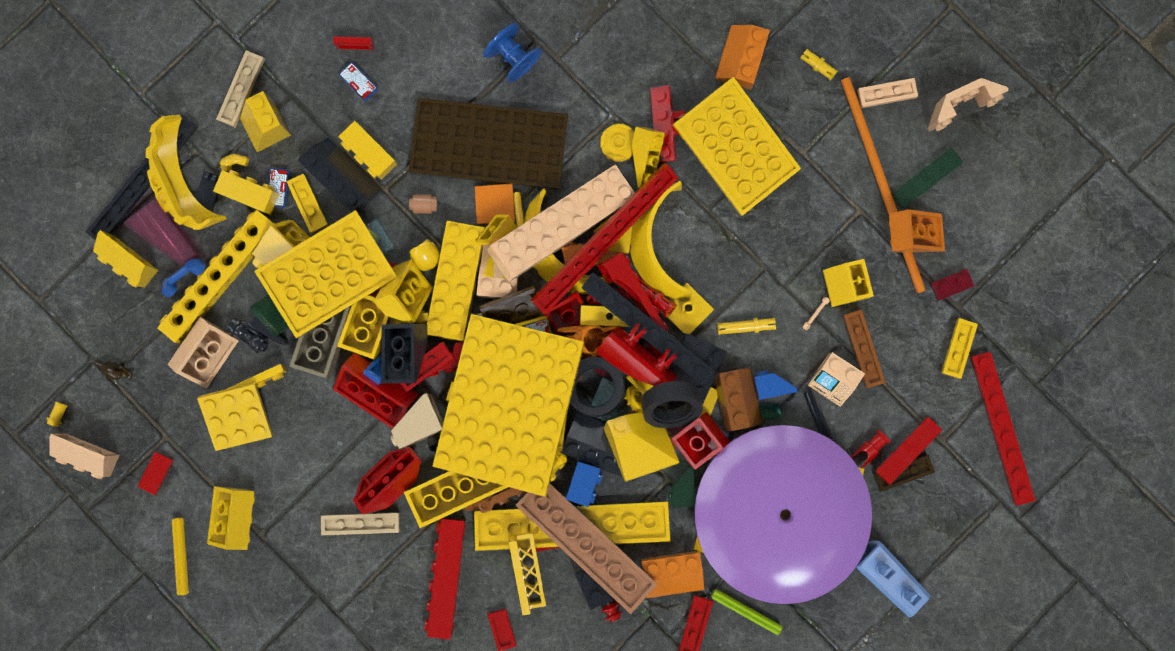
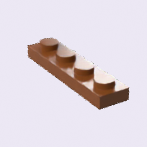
(863, 348)

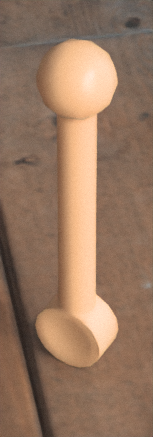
(825, 300)

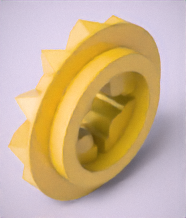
(631, 394)

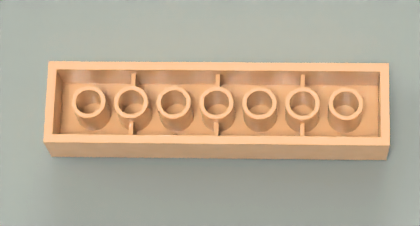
(560, 223)

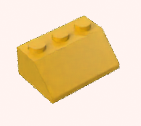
(123, 260)
(404, 295)
(230, 518)

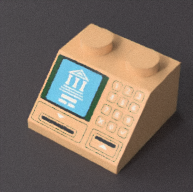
(836, 379)

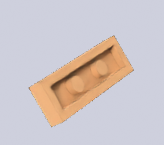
(887, 93)

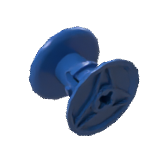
(512, 52)

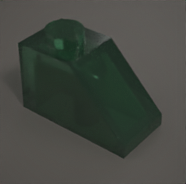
(683, 490)

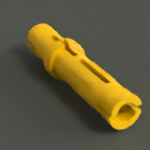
(746, 326)

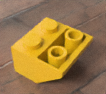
(848, 283)

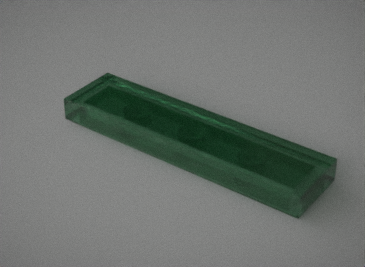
(927, 178)

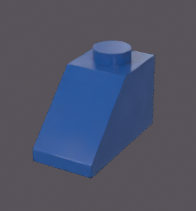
(771, 385)

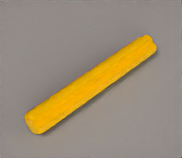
(180, 556)

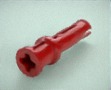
(659, 300)

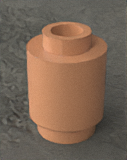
(423, 204)

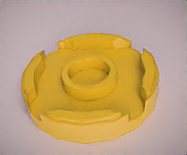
(617, 142)

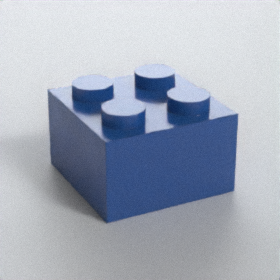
(583, 484)

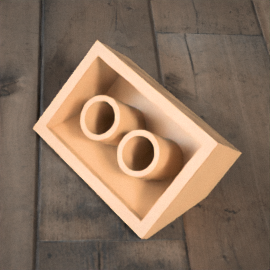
(202, 352)
(82, 455)

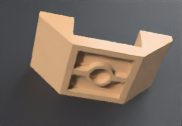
(983, 90)

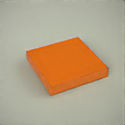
(492, 201)

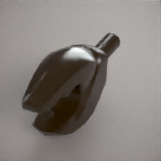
(113, 371)

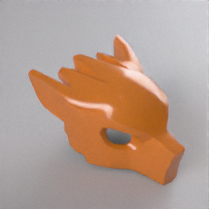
(590, 334)

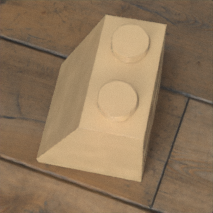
(418, 423)

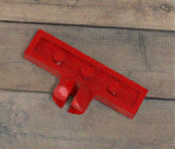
(663, 119)

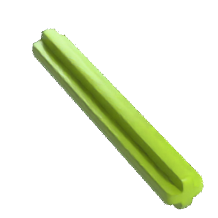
(747, 612)

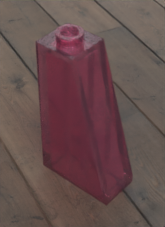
(162, 233)

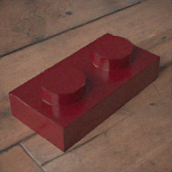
(952, 284)

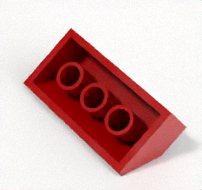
(384, 401)

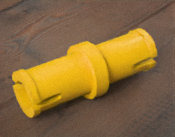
(819, 64)

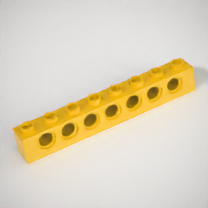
(168, 323)

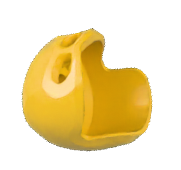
(425, 255)

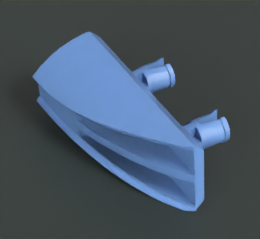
(892, 578)

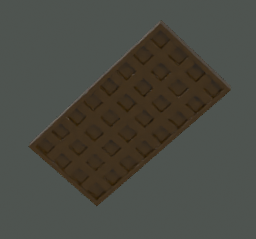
(488, 143)

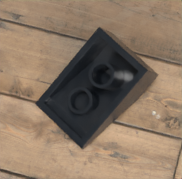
(402, 352)

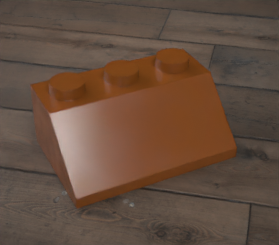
(737, 399)

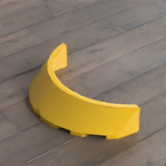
(167, 178)
(644, 256)
(551, 265)

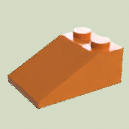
(916, 231)

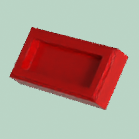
(353, 43)
(155, 473)
(502, 629)

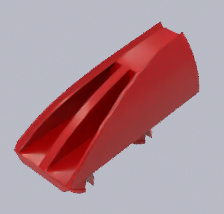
(633, 359)

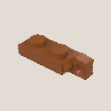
(500, 497)

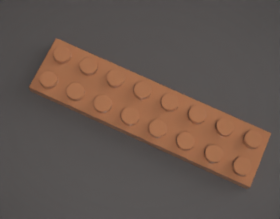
(588, 547)

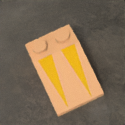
(491, 280)

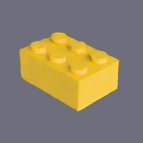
(364, 328)

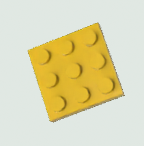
(235, 416)

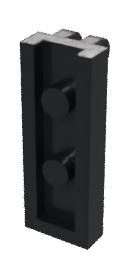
(205, 193)

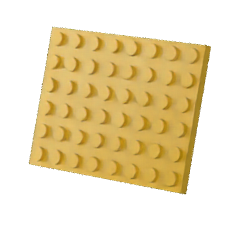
(508, 404)

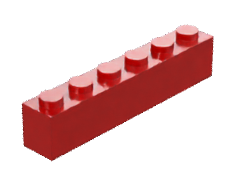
(446, 578)

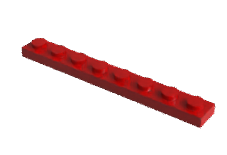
(1002, 429)

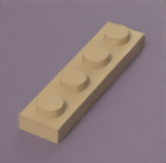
(240, 88)
(360, 523)

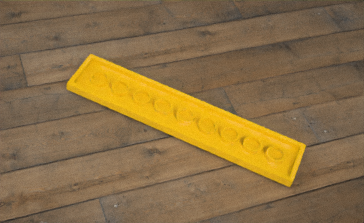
(617, 522)

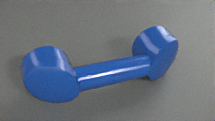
(195, 266)

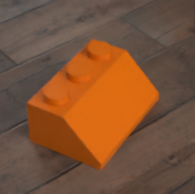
(742, 54)
(674, 573)

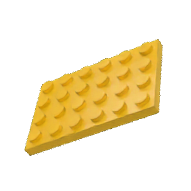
(736, 146)
(325, 274)

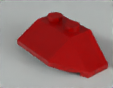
(387, 480)

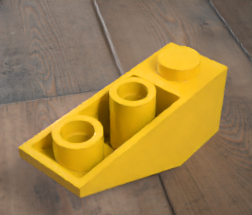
(646, 152)

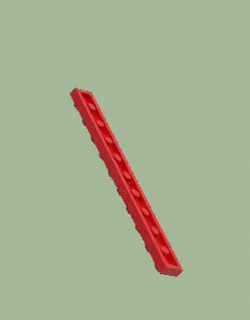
(604, 239)

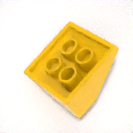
(639, 446)

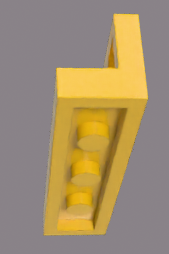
(520, 575)

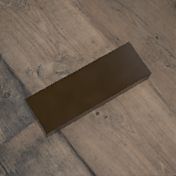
(917, 469)

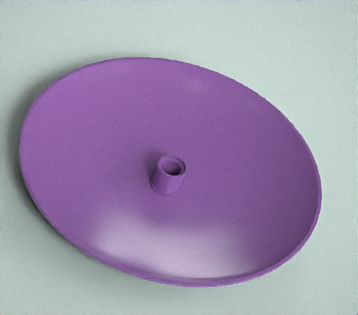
(742, 506)

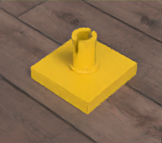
(689, 311)

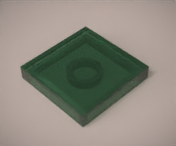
(269, 315)

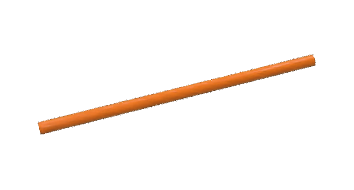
(879, 174)

